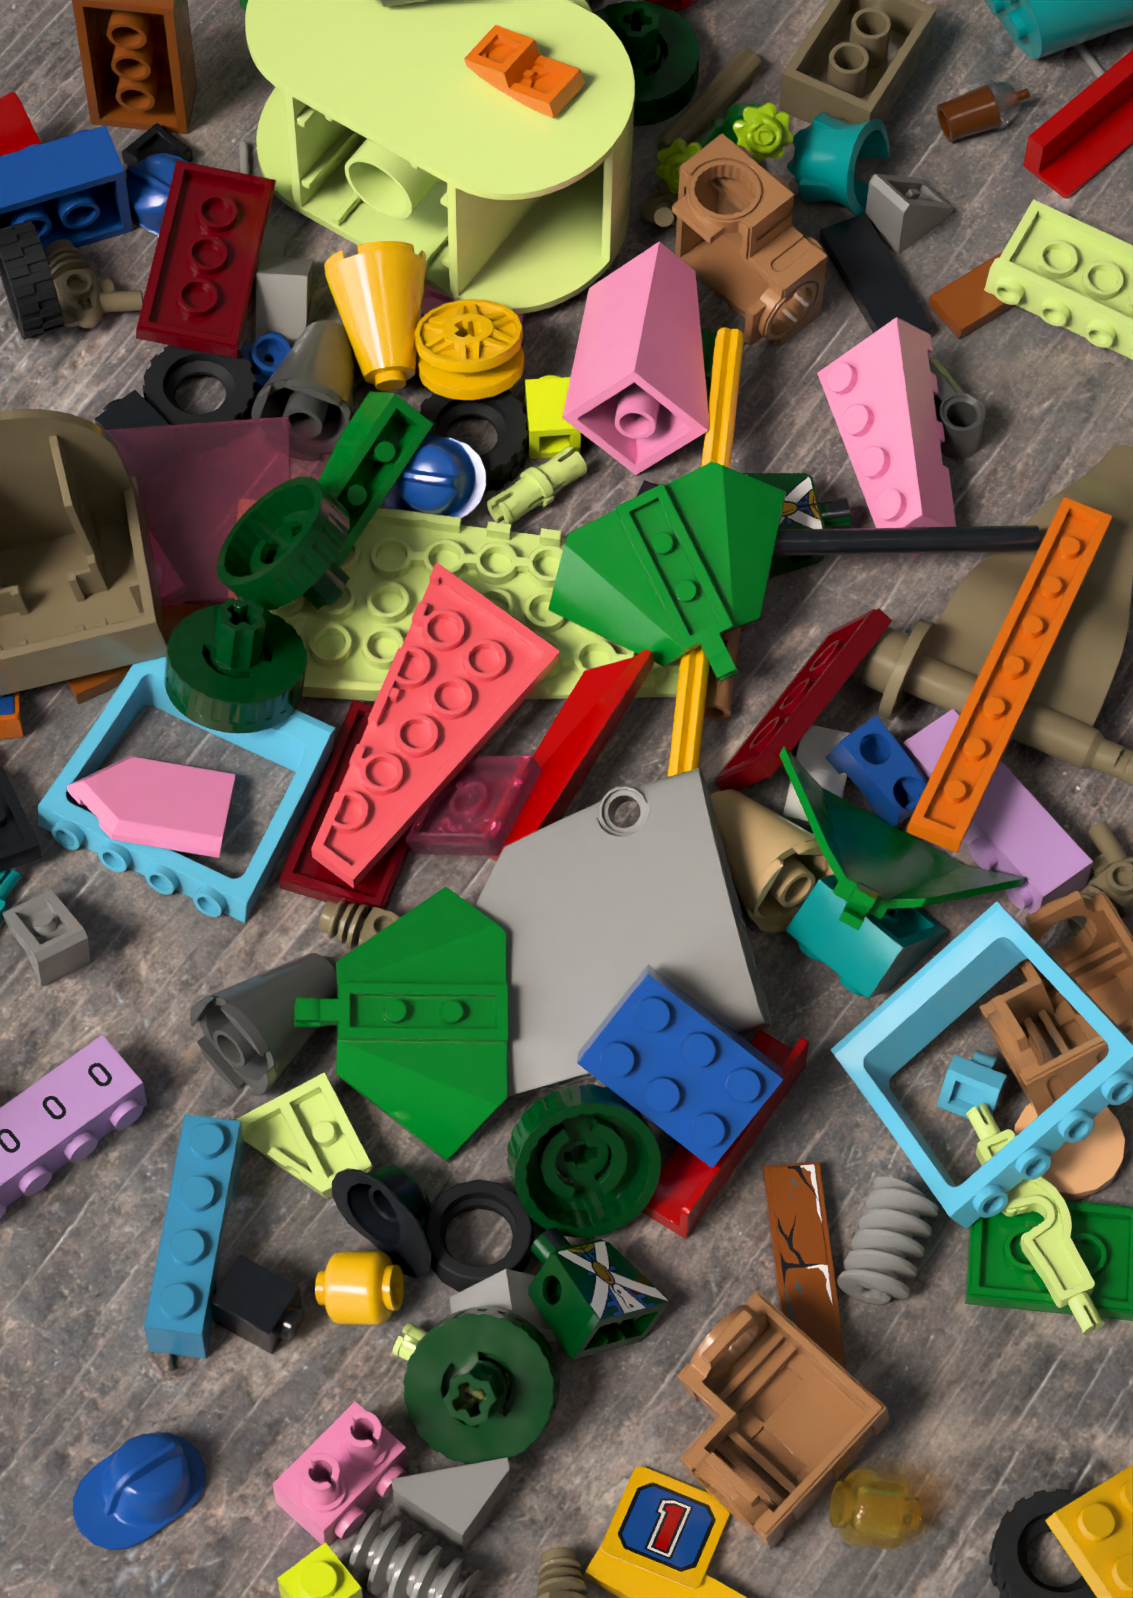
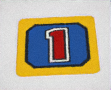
(665, 1527)

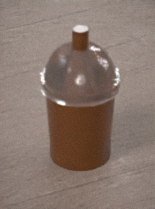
(980, 110)

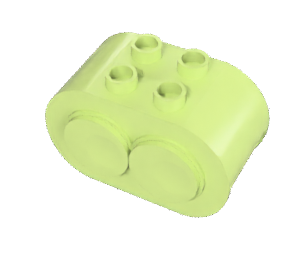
(404, 143)

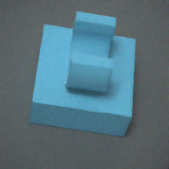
(971, 1084)

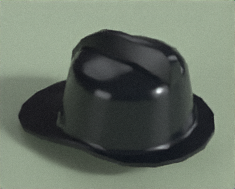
(388, 1211)

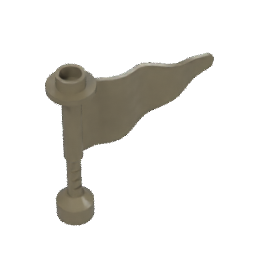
(1059, 718)

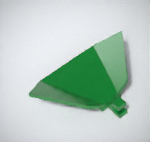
(674, 566)
(879, 863)
(424, 1020)

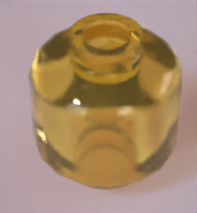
(874, 1509)

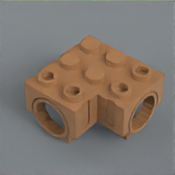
(743, 243)
(1037, 1027)
(780, 1415)

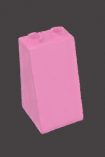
(640, 362)

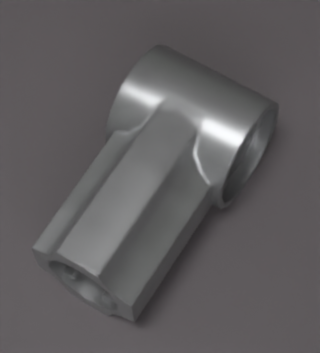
(957, 408)

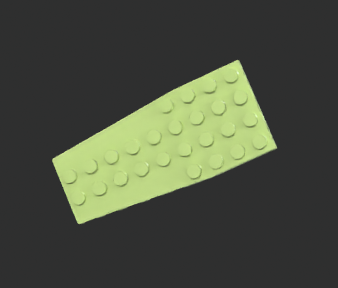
(389, 573)

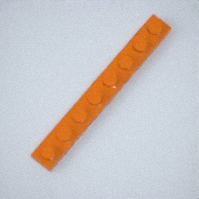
(1009, 675)

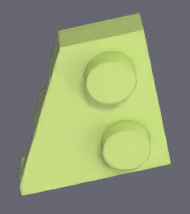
(306, 1134)

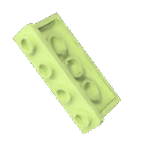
(1068, 277)

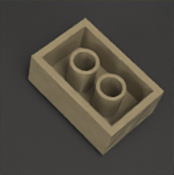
(857, 59)

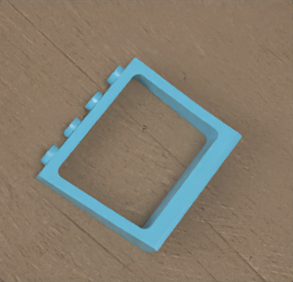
(296, 744)
(935, 1000)

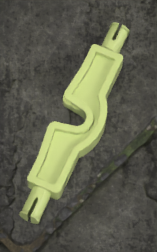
(1049, 1243)

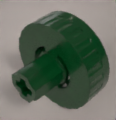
(652, 35)
(287, 547)
(241, 645)
(572, 1133)
(450, 1362)

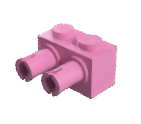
(341, 1475)

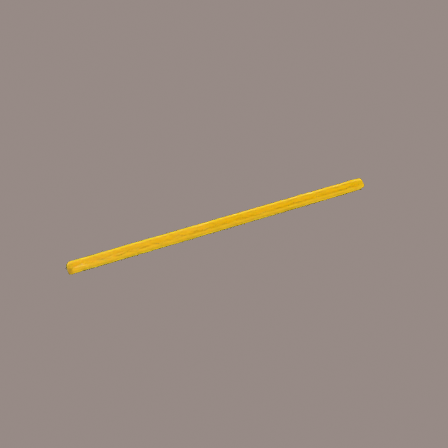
(718, 449)

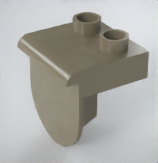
(71, 554)

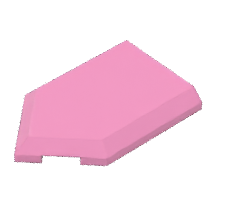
(159, 804)

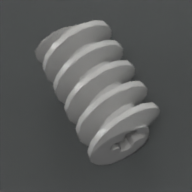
(886, 1242)
(402, 1566)

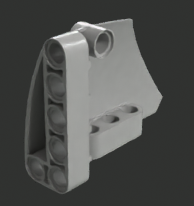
(600, 904)

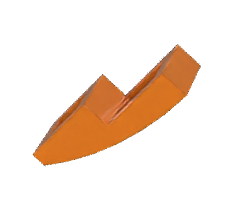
(518, 70)

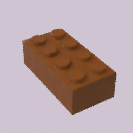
(137, 62)

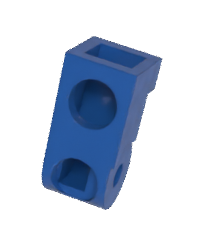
(879, 771)

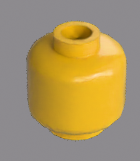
(360, 1287)

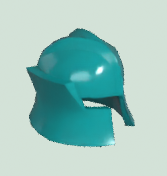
(827, 159)

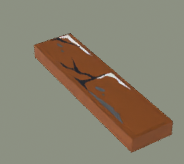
(803, 1253)

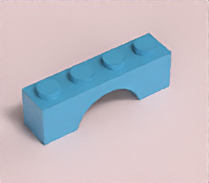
(192, 1234)

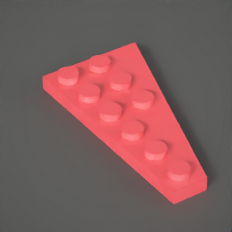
(438, 706)

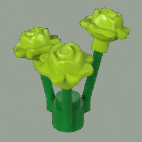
(751, 126)

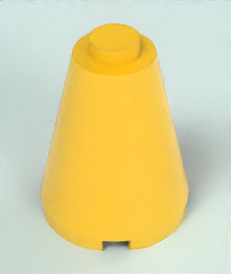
(380, 307)

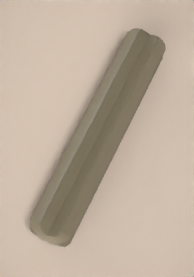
(713, 99)

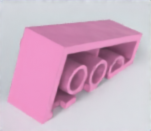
(890, 426)

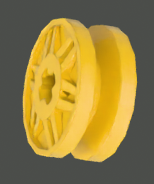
(469, 349)

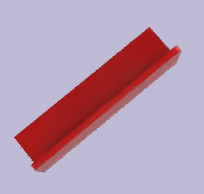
(1085, 132)
(691, 1185)

